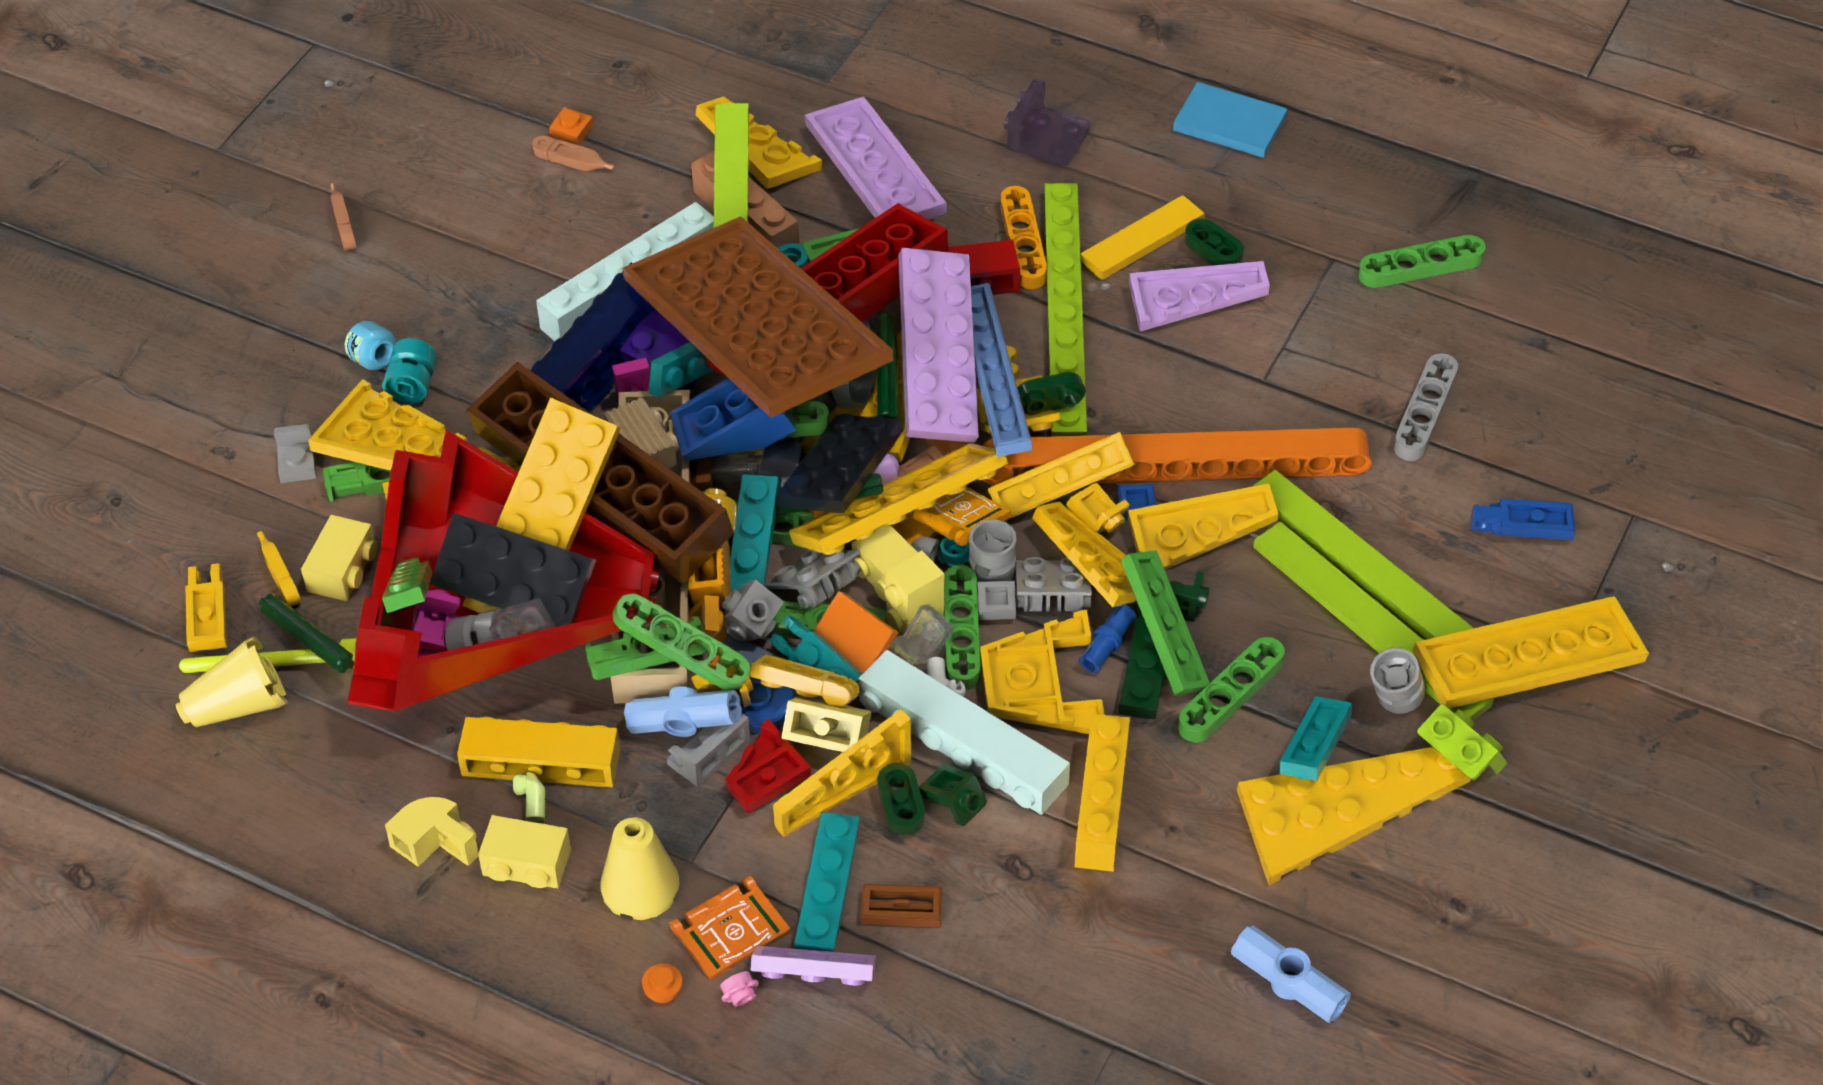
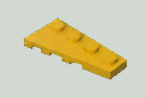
(1087, 551)

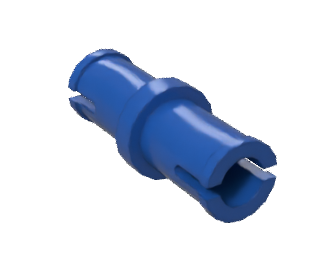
(1107, 638)

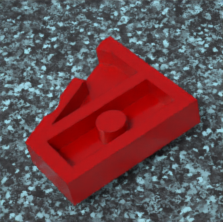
(766, 769)

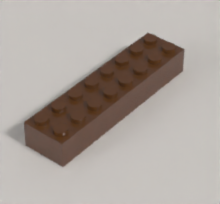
(634, 489)

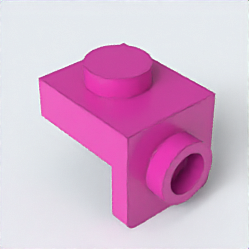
(631, 376)
(433, 617)

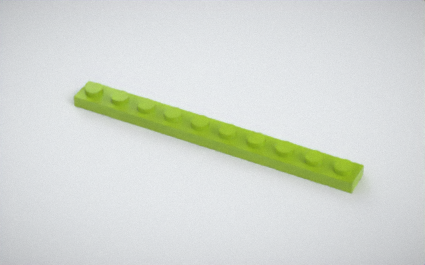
(1065, 298)

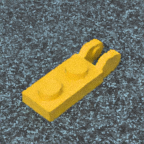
(205, 610)
(807, 680)

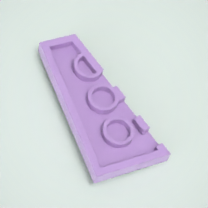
(1188, 292)

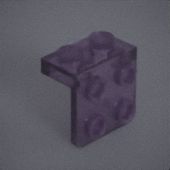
(1042, 130)

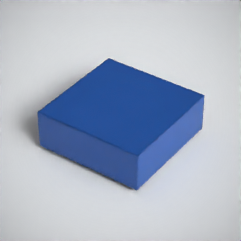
(1137, 496)

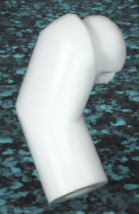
(937, 670)

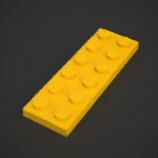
(556, 479)
(909, 492)
(1529, 652)

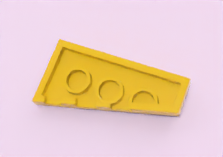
(769, 156)
(1201, 523)
(846, 774)

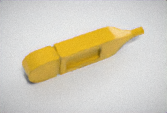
(279, 571)

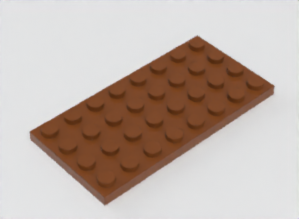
(757, 316)

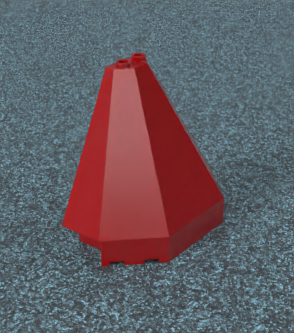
(417, 516)

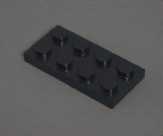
(839, 463)
(511, 569)

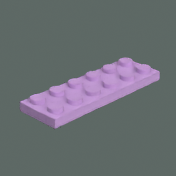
(873, 159)
(938, 345)

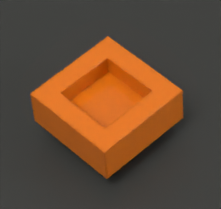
(571, 126)

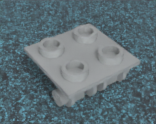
(817, 576)
(1051, 577)

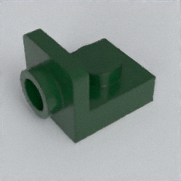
(1191, 597)
(956, 791)

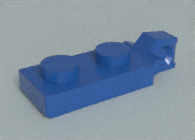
(1525, 519)

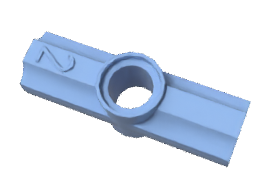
(682, 711)
(1307, 987)

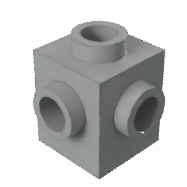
(750, 611)

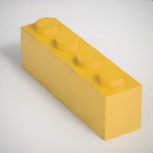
(550, 750)
(1102, 792)

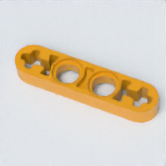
(1027, 236)

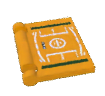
(959, 513)

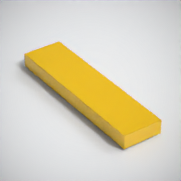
(1140, 237)
(1062, 475)

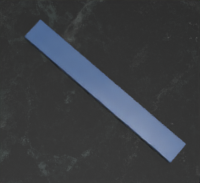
(996, 377)

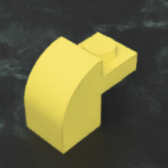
(428, 825)

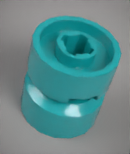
(409, 371)

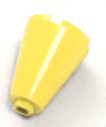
(233, 688)
(638, 872)

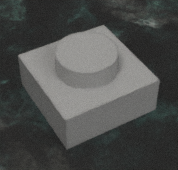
(996, 600)

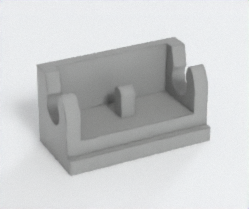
(709, 750)

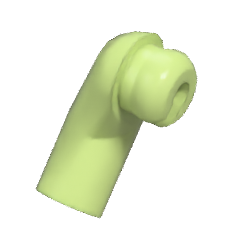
(535, 795)

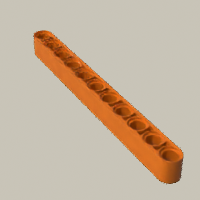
(1212, 454)

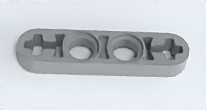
(1425, 406)

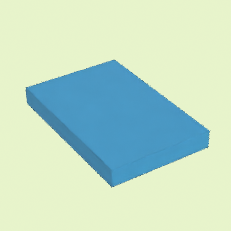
(1230, 119)

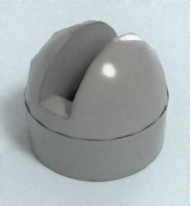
(928, 545)

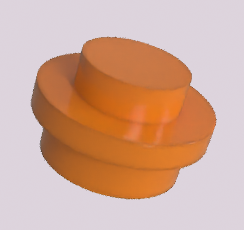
(662, 983)

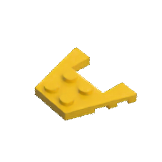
(1024, 679)

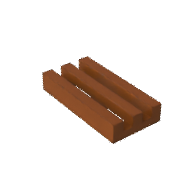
(901, 911)

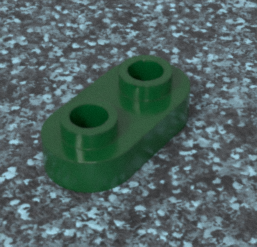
(1213, 242)
(1051, 392)
(902, 801)

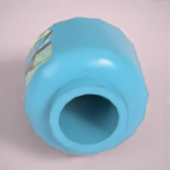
(369, 345)

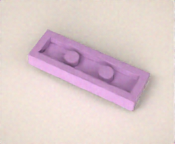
(813, 964)

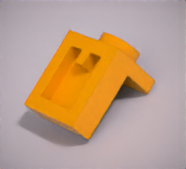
(710, 616)

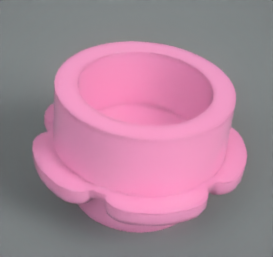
(739, 988)

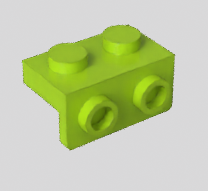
(1460, 744)

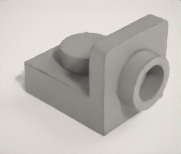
(294, 454)

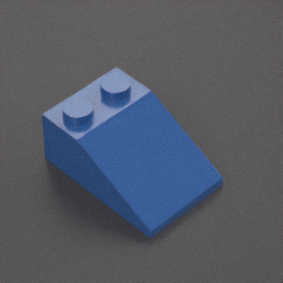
(726, 423)

